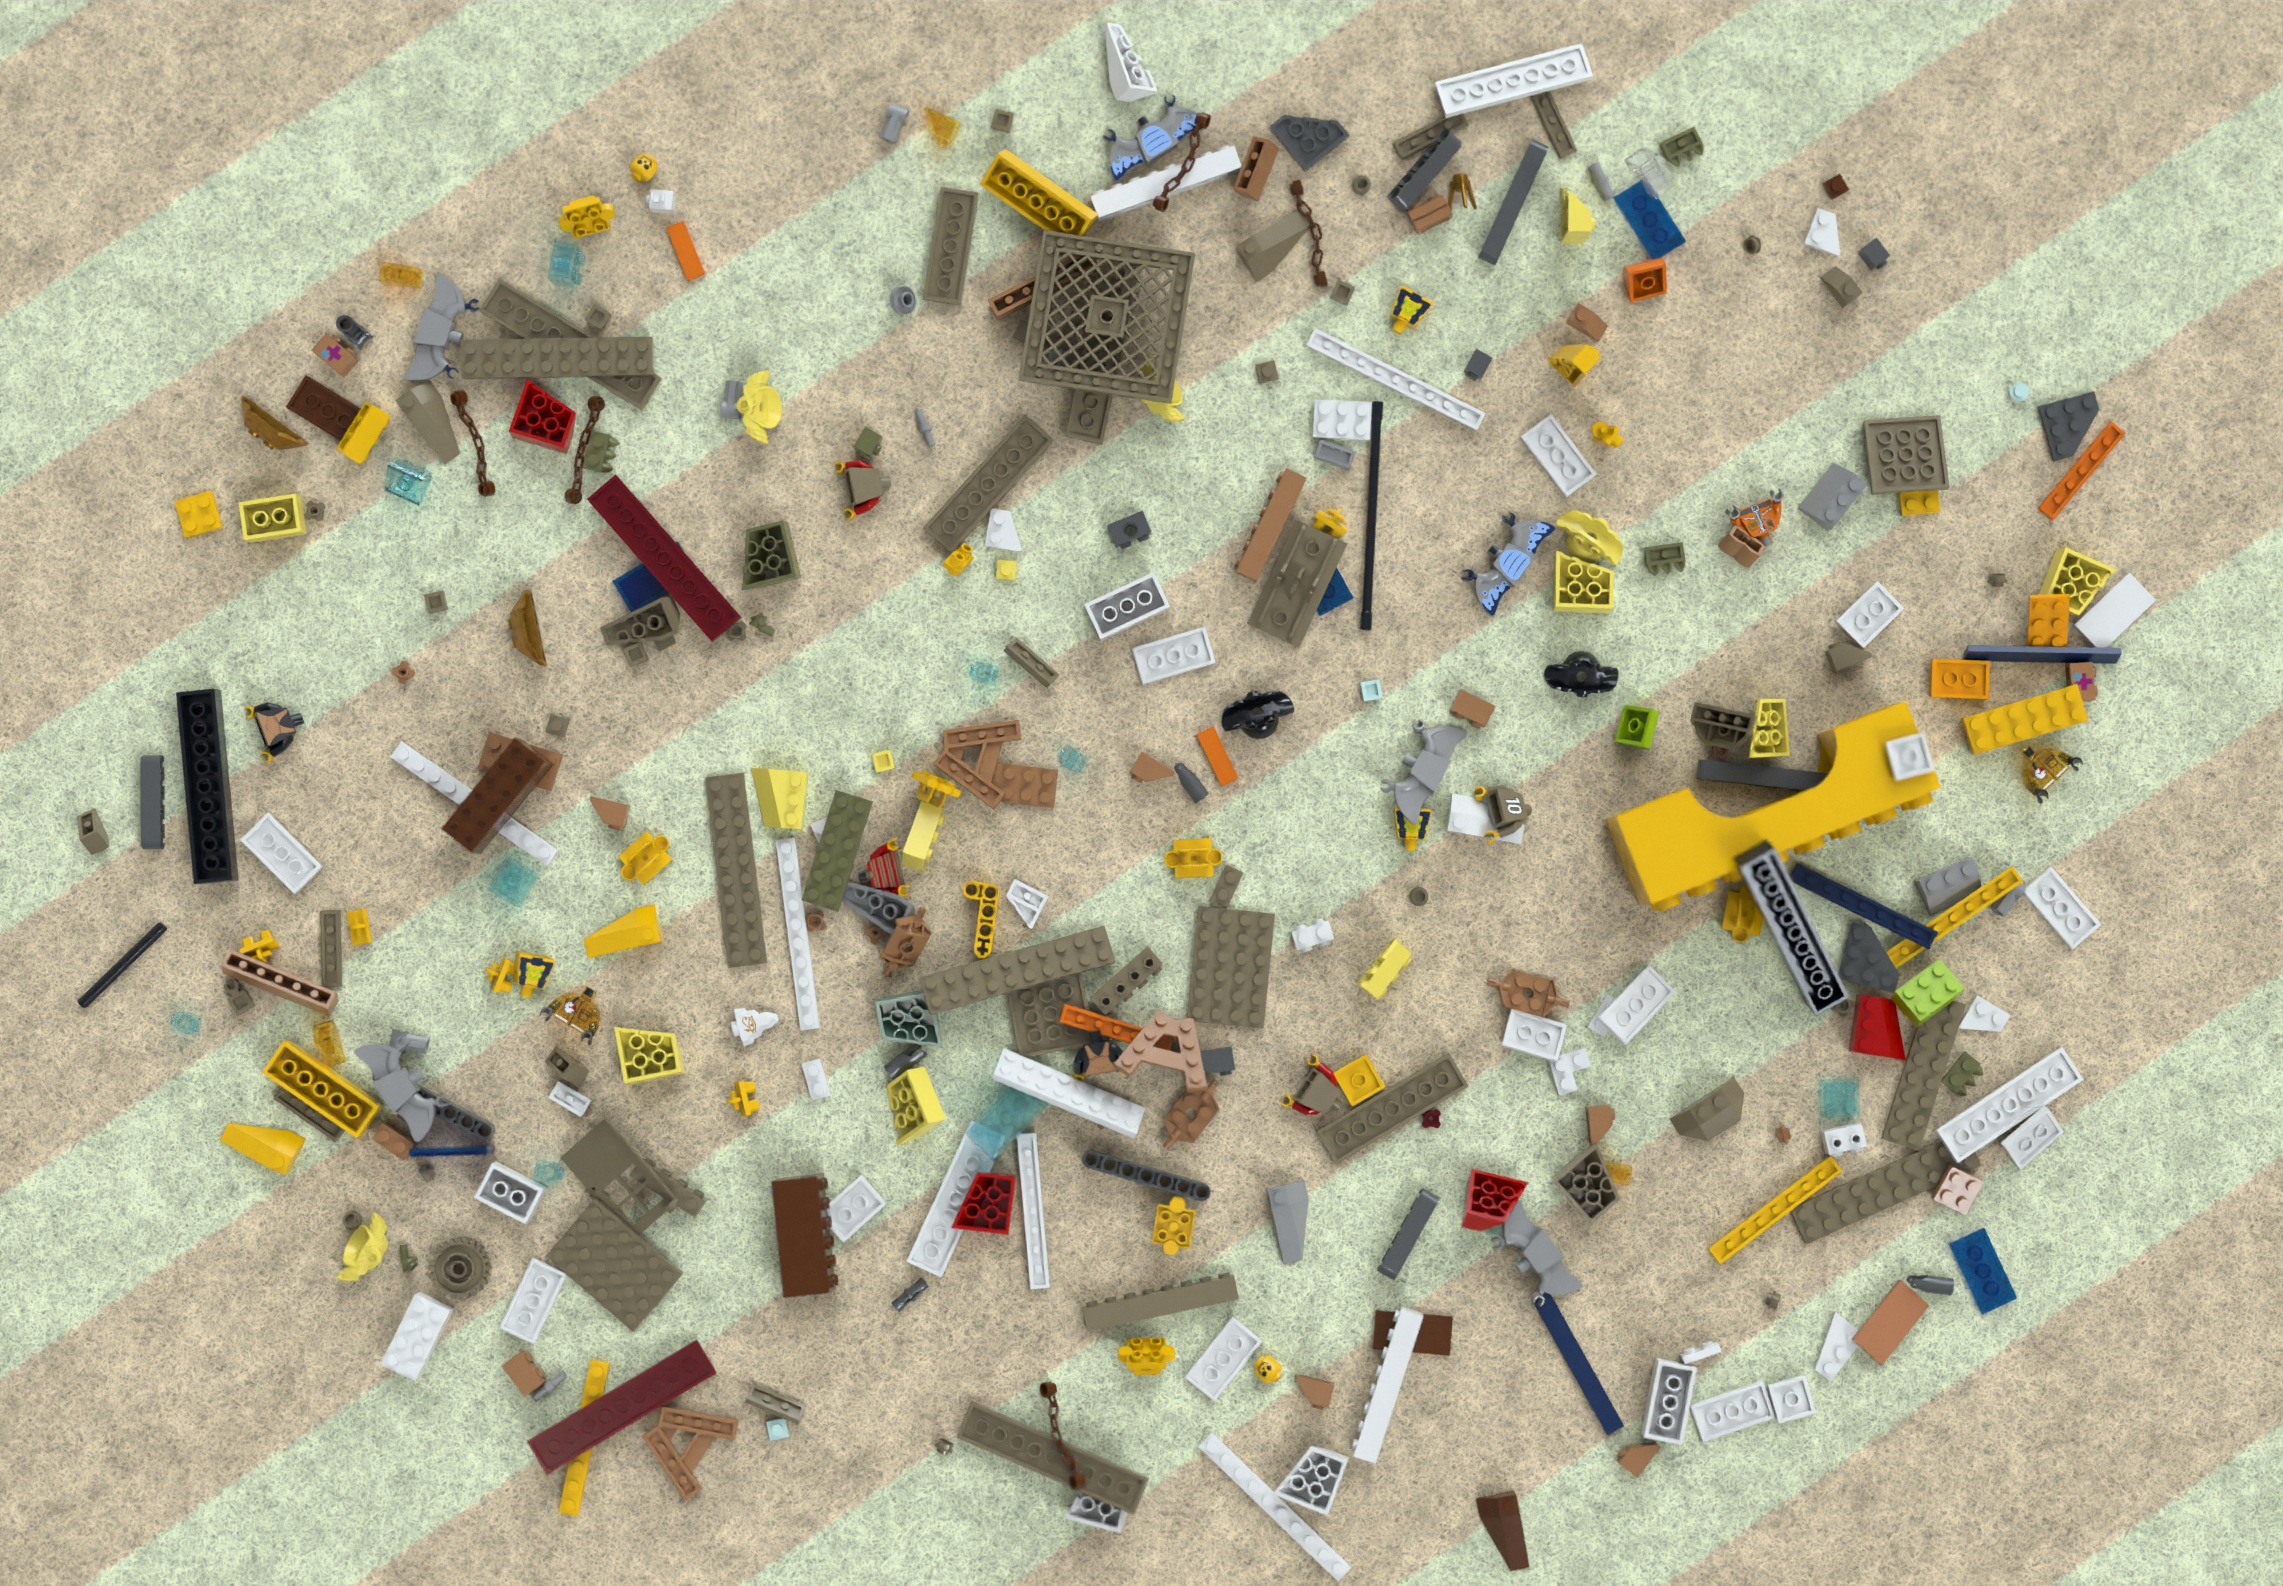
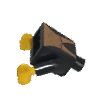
(275, 727)
(1096, 1057)

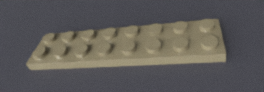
(988, 484)
(1922, 1077)
(1392, 1108)

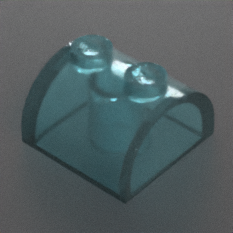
(407, 481)
(513, 881)

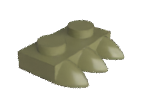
(1682, 145)
(598, 452)
(1665, 556)
(1961, 1074)

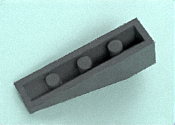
(1218, 1060)

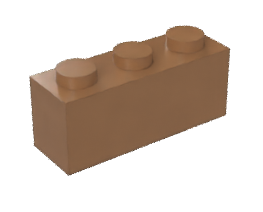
(1256, 168)

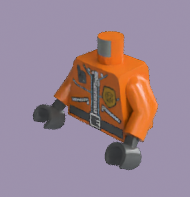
(1759, 518)

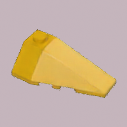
(630, 931)
(268, 1146)

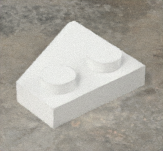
(1823, 233)
(1001, 531)
(1026, 901)
(1983, 1016)

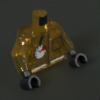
(2045, 769)
(576, 1012)

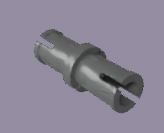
(909, 1294)

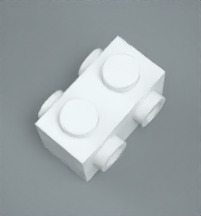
(1306, 937)
(1844, 1139)

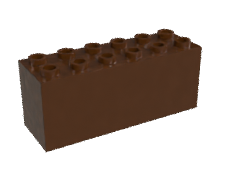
(497, 796)
(804, 1235)

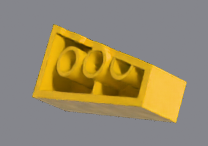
(1575, 361)

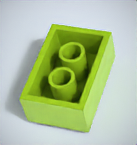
(1928, 993)

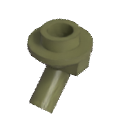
(759, 622)
(408, 1263)

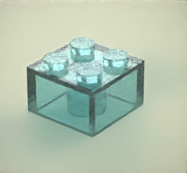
(566, 265)

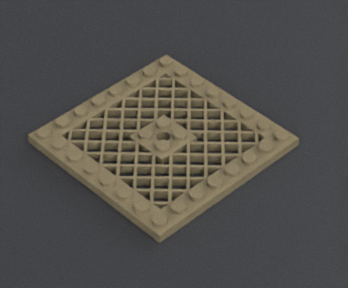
(1125, 253)

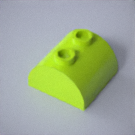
(1637, 727)

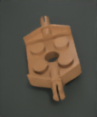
(908, 931)
(1543, 993)
(1180, 1126)

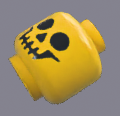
(643, 168)
(1267, 1369)

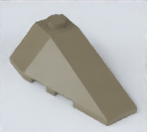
(1269, 247)
(645, 624)

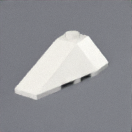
(1125, 73)
(1474, 819)

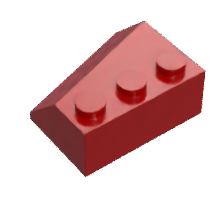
(543, 420)
(1876, 1028)
(1489, 1199)
(987, 1204)

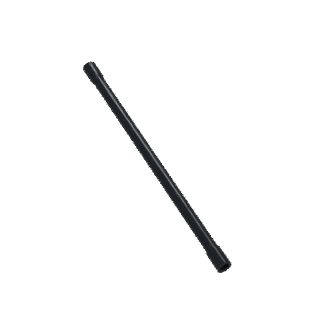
(1366, 614)

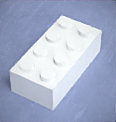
(1127, 606)
(417, 1336)
(1668, 1401)

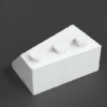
(1314, 1479)
(1097, 1513)

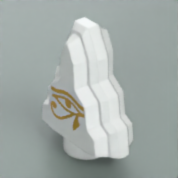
(751, 1024)

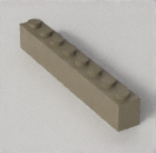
(1160, 1302)

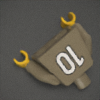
(1505, 808)

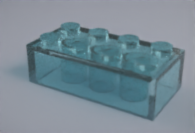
(1005, 1121)

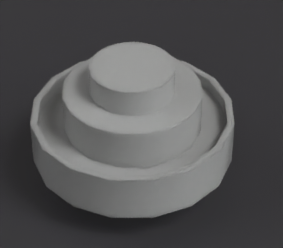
(902, 300)

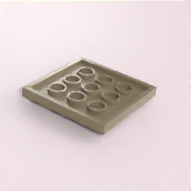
(1905, 455)
(1037, 1013)

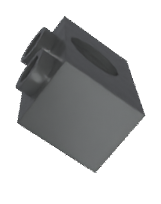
(1138, 522)

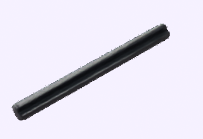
(122, 965)

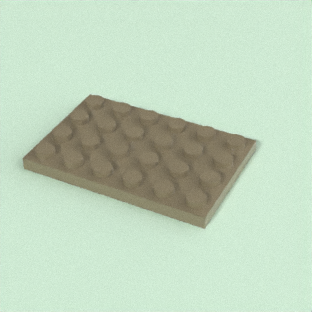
(1231, 967)
(614, 1264)

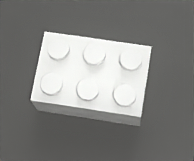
(510, 1192)

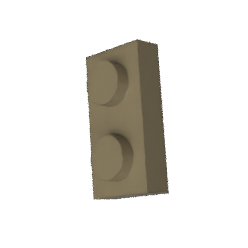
(1226, 886)

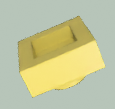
(1006, 570)
(883, 761)

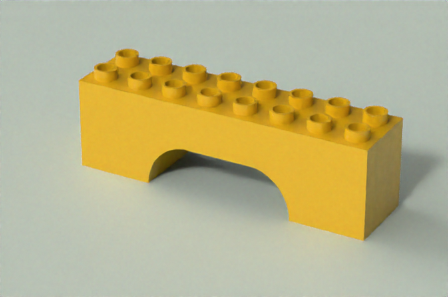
(1683, 847)

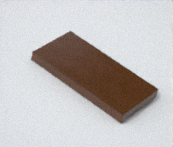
(323, 407)
(1432, 1337)

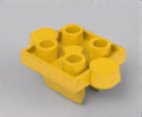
(586, 216)
(935, 785)
(645, 858)
(1193, 858)
(1741, 915)
(1174, 1226)
(1146, 1355)

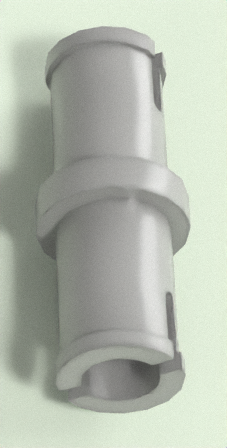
(1601, 181)

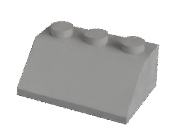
(1832, 496)
(1948, 885)

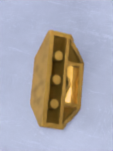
(269, 428)
(526, 629)

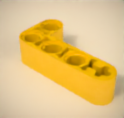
(983, 920)

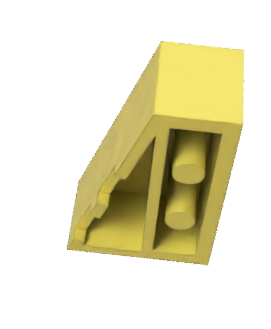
(922, 836)

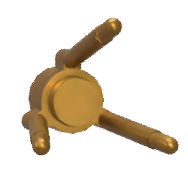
(1461, 184)

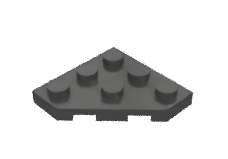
(1308, 138)
(2067, 423)
(1867, 961)

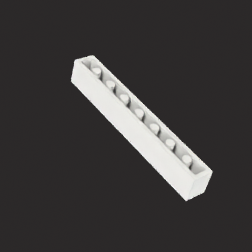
(1144, 190)
(1388, 1384)

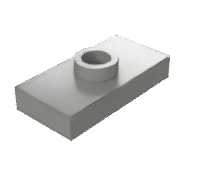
(1334, 454)

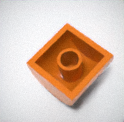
(1645, 279)

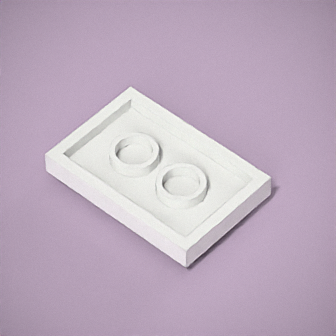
(1342, 420)
(1869, 614)
(1534, 1035)
(2032, 1137)
(854, 1207)

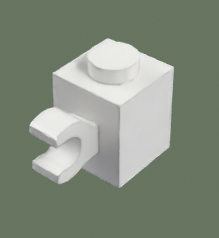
(661, 201)

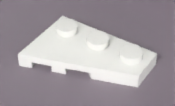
(1836, 1347)

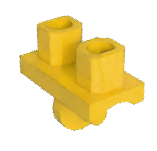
(1606, 434)
(1325, 519)
(958, 559)
(359, 927)
(261, 949)
(499, 983)
(746, 1106)

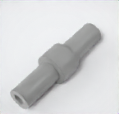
(925, 427)
(549, 1385)

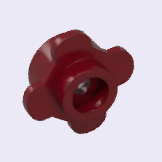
(1435, 1122)

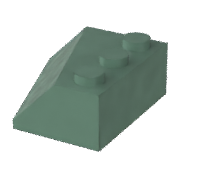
(908, 1020)

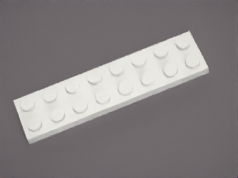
(1513, 80)
(1068, 1093)
(2008, 1105)
(937, 1238)

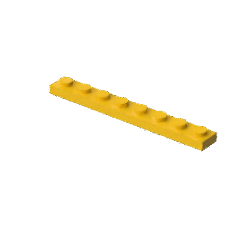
(1959, 913)
(1775, 1209)
(578, 1467)

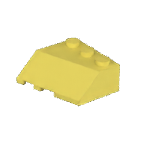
(1575, 219)
(2076, 576)
(1581, 586)
(1770, 730)
(781, 797)
(648, 1055)
(914, 1104)

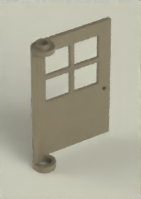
(602, 1158)

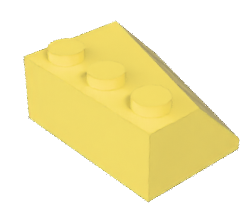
(1385, 969)

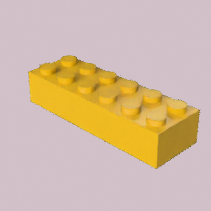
(1036, 196)
(2024, 719)
(323, 1088)

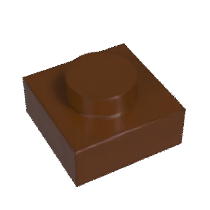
(1835, 186)

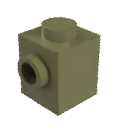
(868, 443)

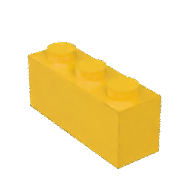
(363, 432)

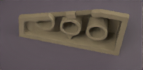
(428, 414)

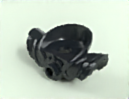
(1599, 678)
(1262, 725)

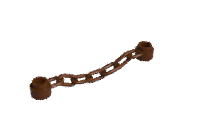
(1161, 202)
(1320, 278)
(459, 399)
(592, 405)
(1048, 1390)

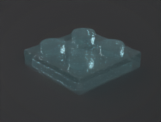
(1839, 1098)

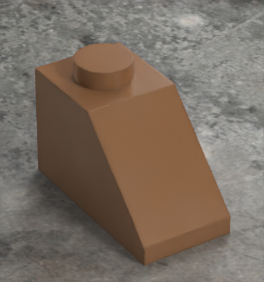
(1587, 322)
(1149, 769)
(611, 812)
(1599, 1121)
(1316, 1390)
(1637, 1456)

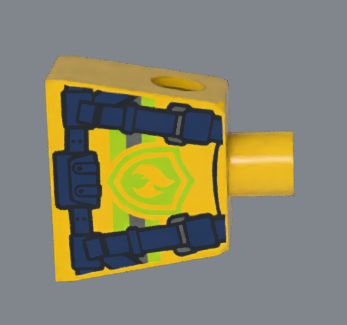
(1408, 309)
(1411, 832)
(531, 971)

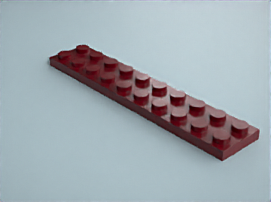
(664, 558)
(621, 1407)

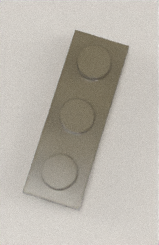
(1031, 662)
(775, 1404)

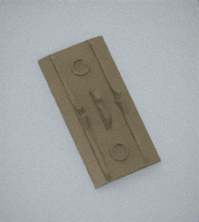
(1297, 583)

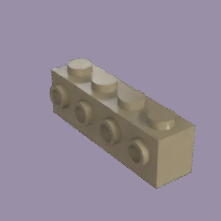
(1126, 980)
(689, 1199)

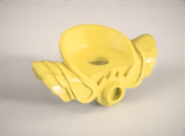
(759, 406)
(1166, 410)
(1585, 547)
(364, 1249)

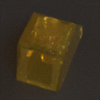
(942, 127)
(400, 275)
(329, 1043)
(1619, 1172)

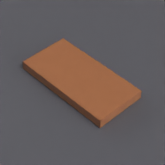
(1890, 1322)

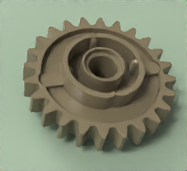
(474, 1268)

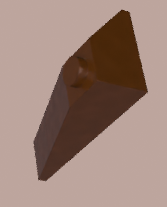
(1503, 1522)

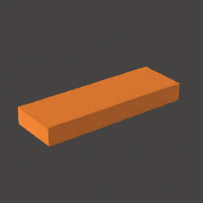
(685, 250)
(1217, 756)

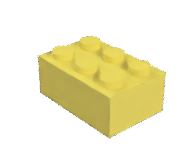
(272, 518)

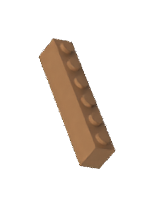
(1021, 294)
(1271, 524)
(279, 982)

